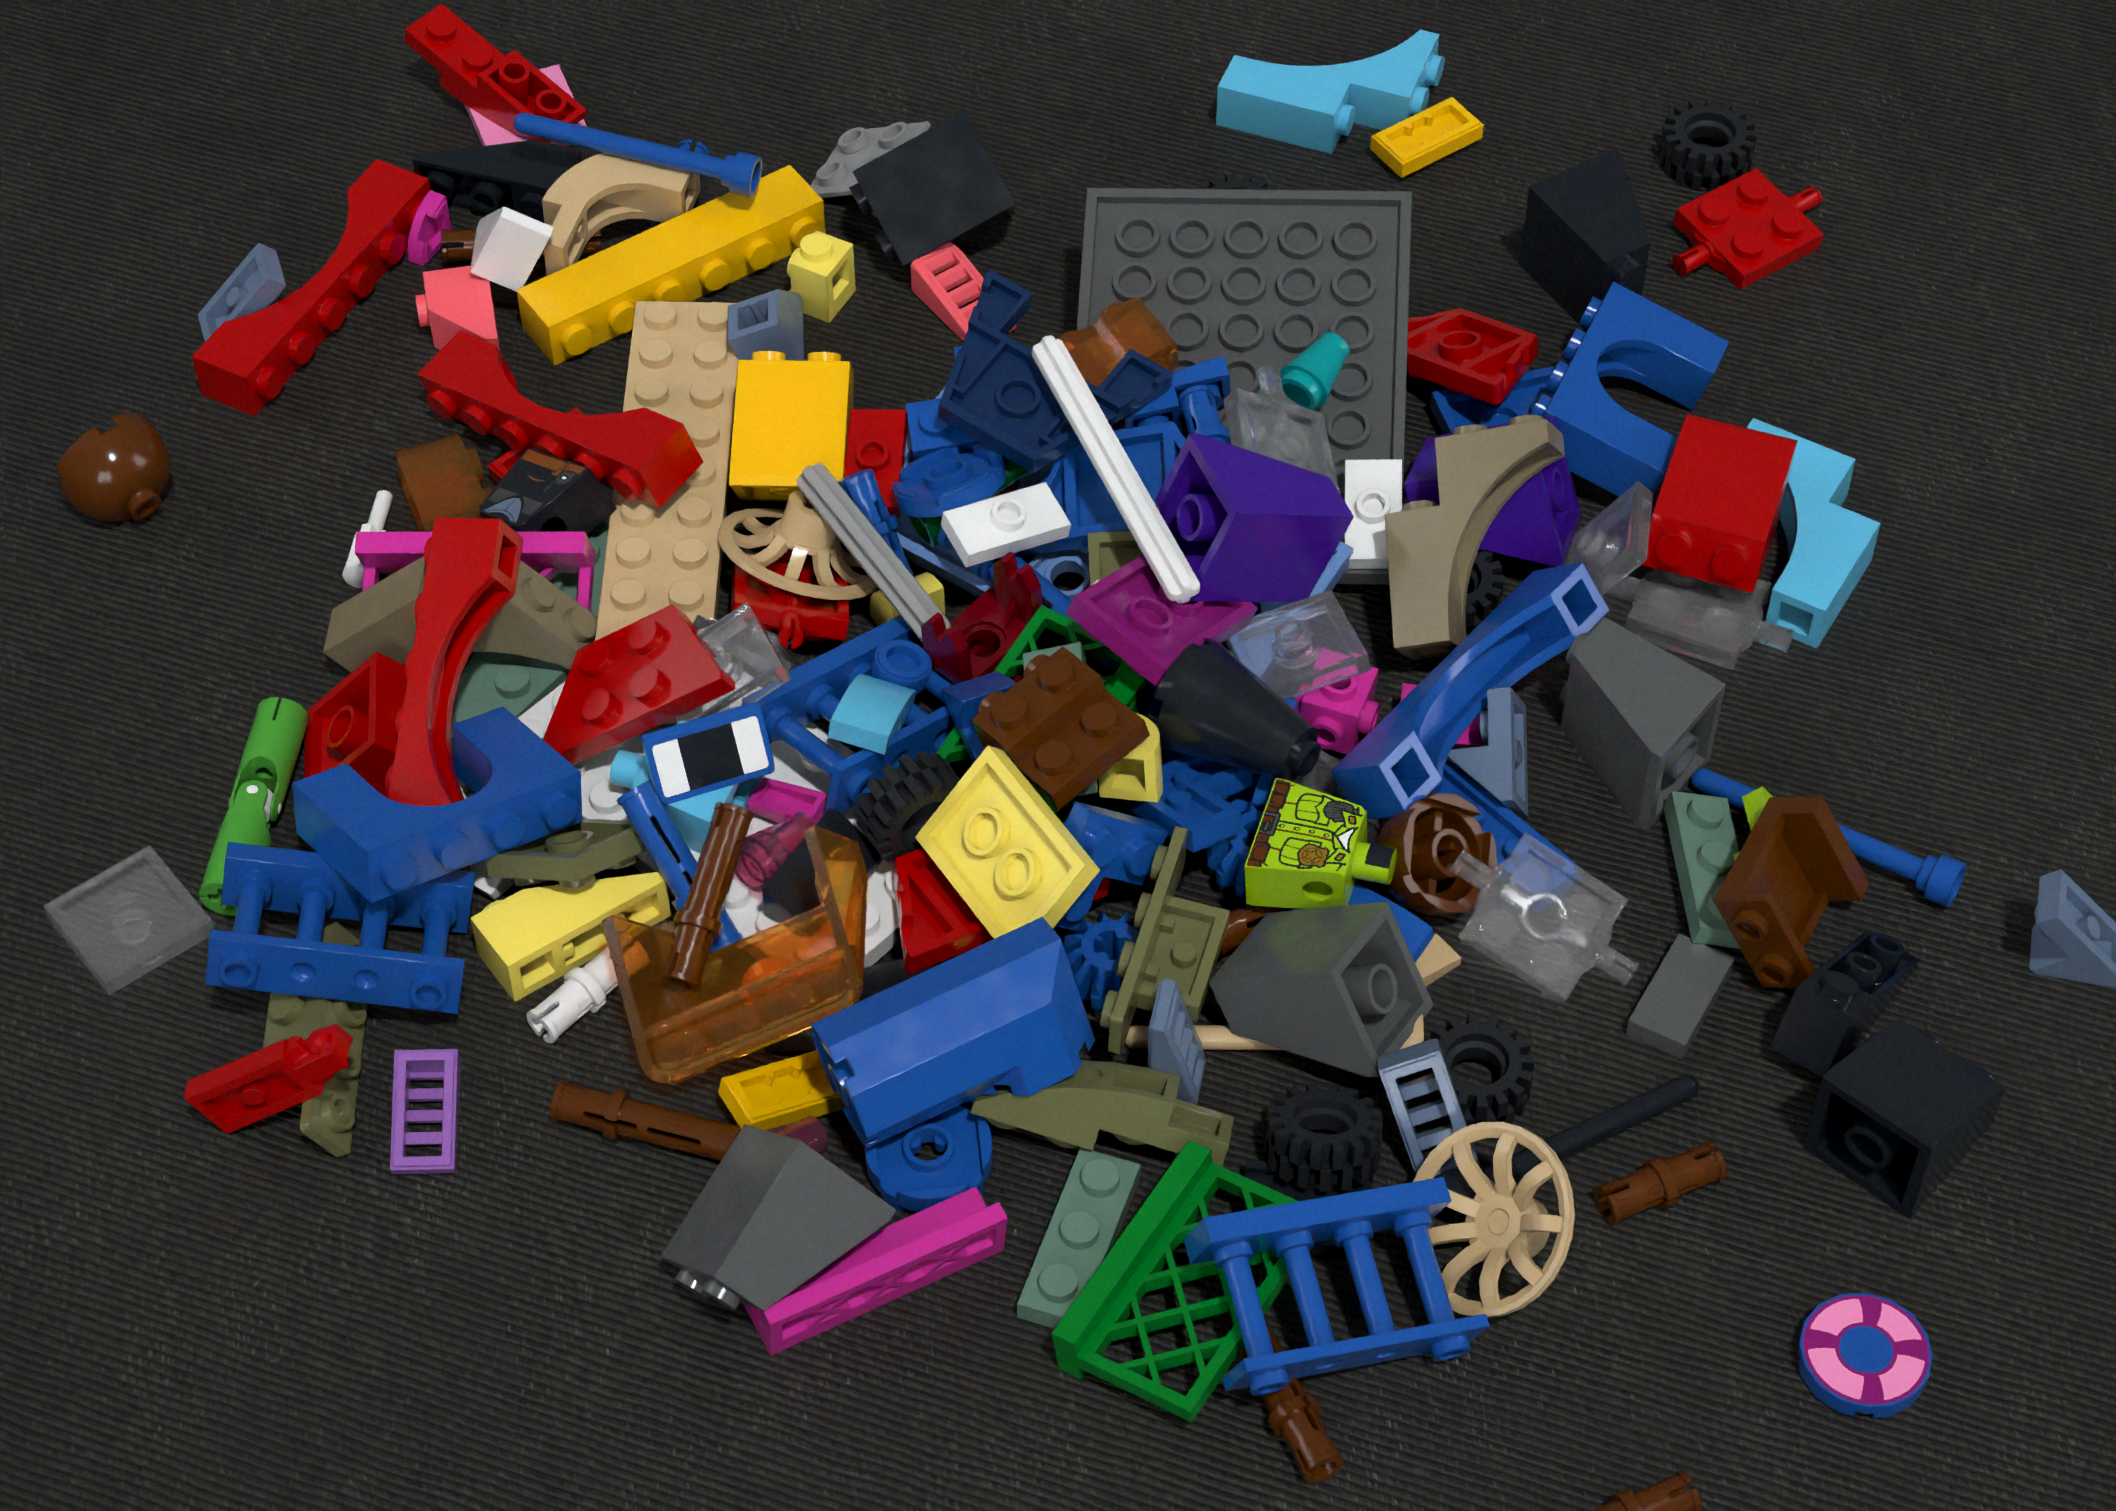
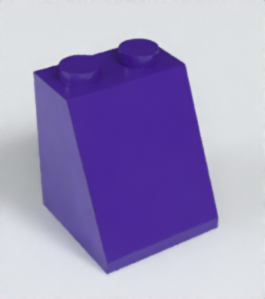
(1250, 522)
(1531, 525)

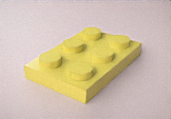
(1005, 848)

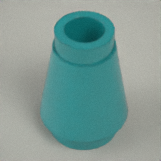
(1314, 371)

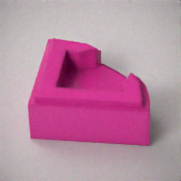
(426, 228)

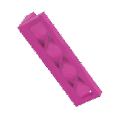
(542, 551)
(886, 1268)

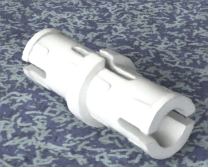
(582, 991)

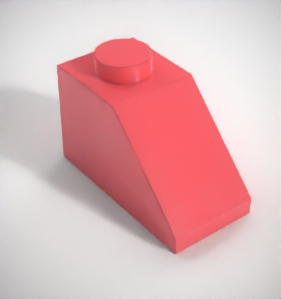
(457, 302)

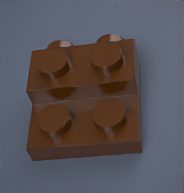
(1059, 726)

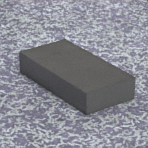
(1680, 996)

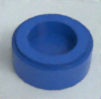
(902, 664)

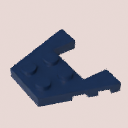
(1005, 400)

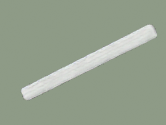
(1116, 470)

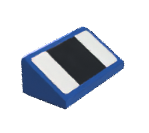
(708, 753)

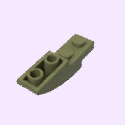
(1113, 1097)

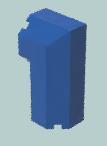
(956, 1032)

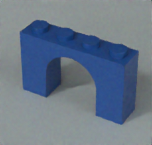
(1636, 342)
(392, 846)

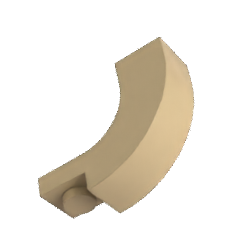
(609, 191)

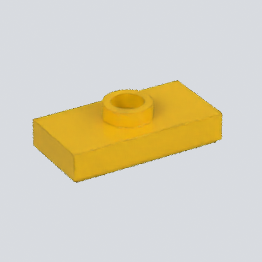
(1426, 137)
(780, 1092)

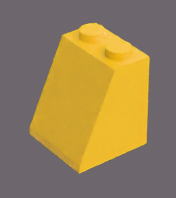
(788, 419)

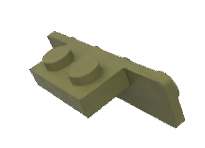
(1174, 943)
(330, 1116)

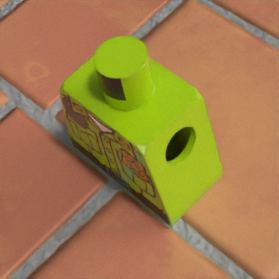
(1311, 851)

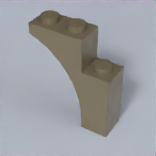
(1437, 544)
(534, 623)

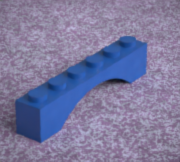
(1410, 746)

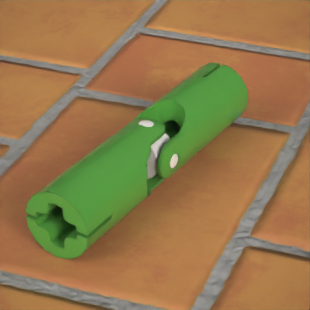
(265, 765)

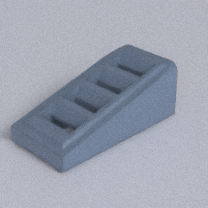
(1175, 1043)
(1409, 1061)

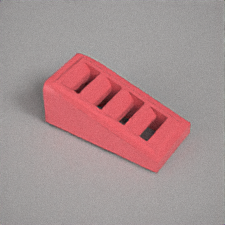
(940, 272)

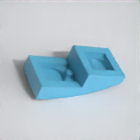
(871, 713)

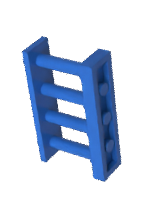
(815, 694)
(307, 967)
(1350, 1221)

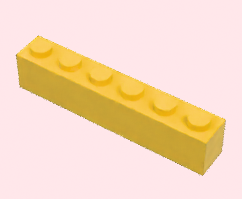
(669, 264)

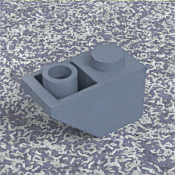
(767, 324)

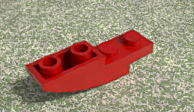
(486, 78)

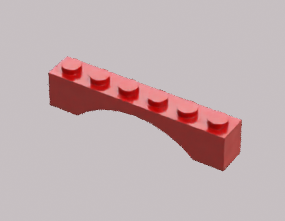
(257, 353)
(629, 450)
(466, 582)

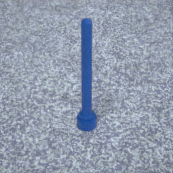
(737, 172)
(1935, 876)

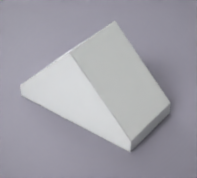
(508, 247)

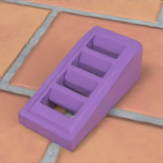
(425, 1065)

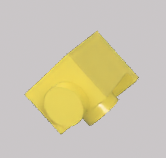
(822, 274)

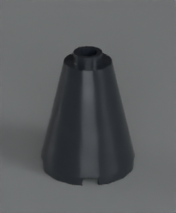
(1231, 717)

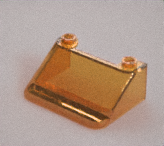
(754, 987)

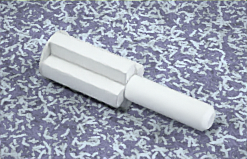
(354, 570)

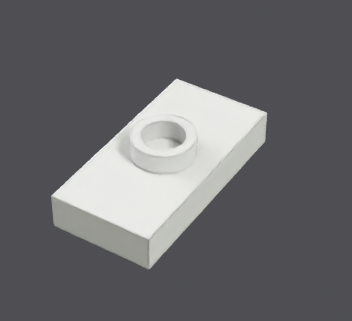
(1371, 492)
(1005, 524)

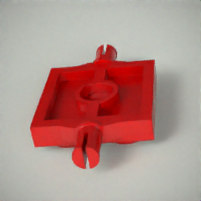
(1747, 229)
(788, 612)

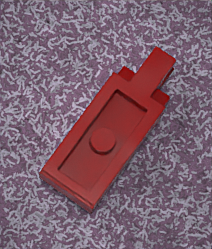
(269, 1079)

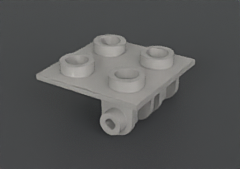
(856, 149)

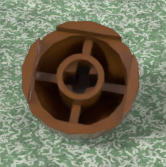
(117, 471)
(1427, 844)

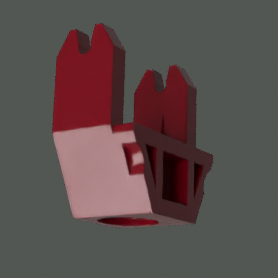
(986, 627)

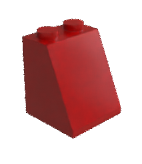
(1720, 503)

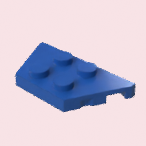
(1084, 495)

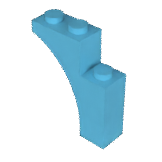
(1322, 102)
(1824, 541)

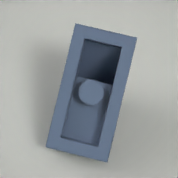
(249, 288)
(1503, 763)
(2072, 934)

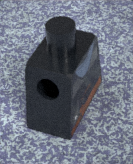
(548, 496)

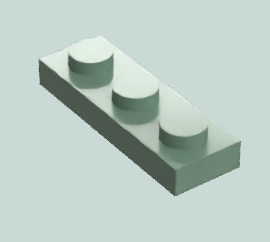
(1703, 855)
(1078, 1234)

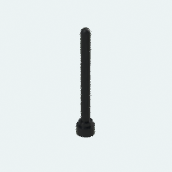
(1584, 1134)

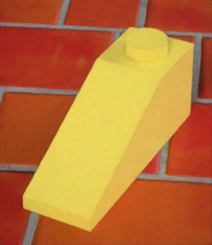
(553, 928)

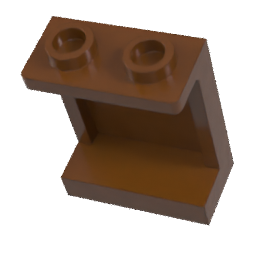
(1783, 884)

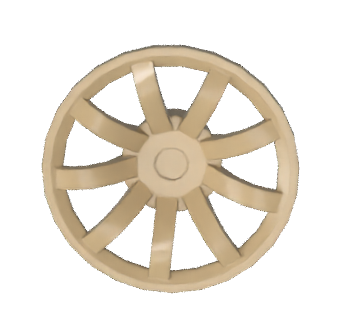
(805, 533)
(1502, 1217)

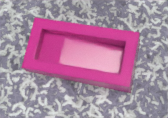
(782, 800)

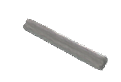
(868, 547)

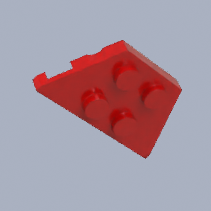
(1469, 353)
(634, 684)
(934, 916)

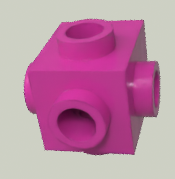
(1344, 713)

